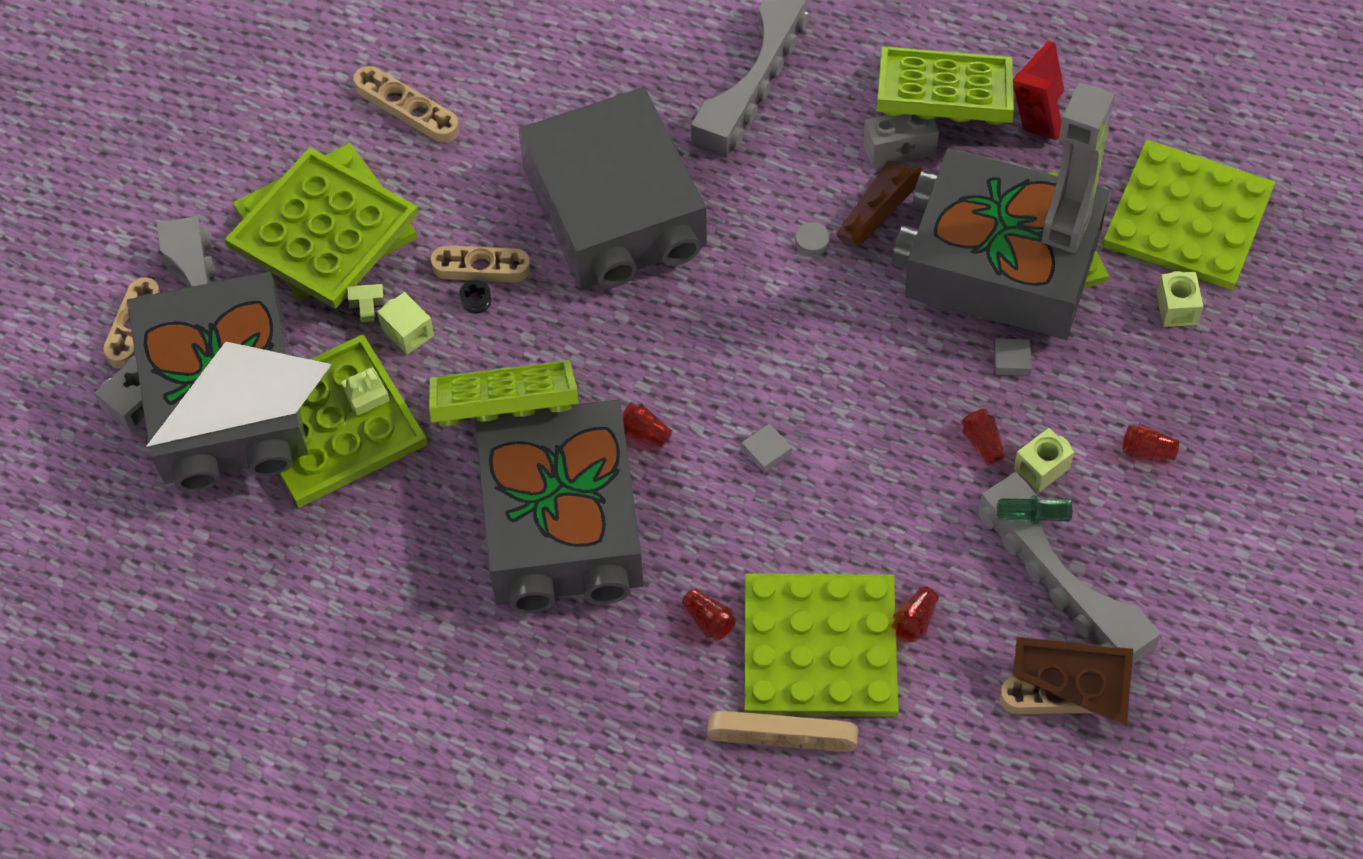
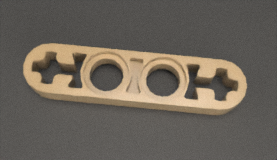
(409, 101)
(782, 731)

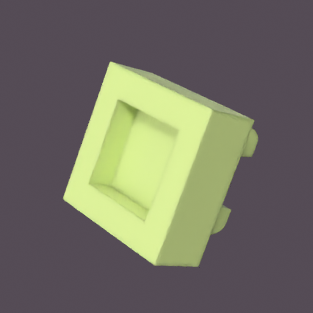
(365, 299)
(365, 391)

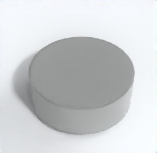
(812, 239)

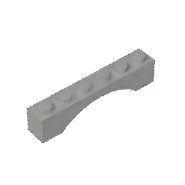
(723, 118)
(1084, 139)
(184, 250)
(1093, 614)

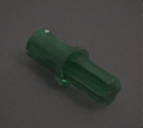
(1034, 509)

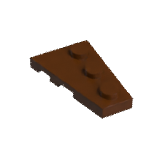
(882, 197)
(1079, 673)

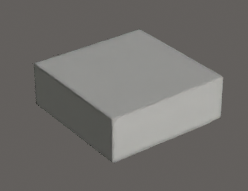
(1012, 357)
(766, 448)

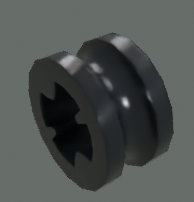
(468, 302)

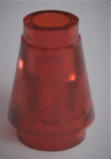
(645, 426)
(984, 435)
(1148, 443)
(709, 614)
(915, 615)

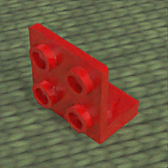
(1037, 93)

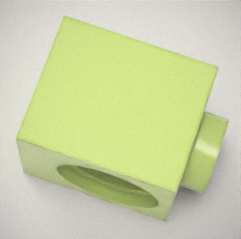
(1182, 310)
(405, 323)
(1040, 472)

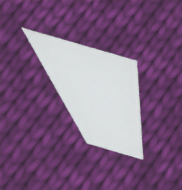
(241, 389)

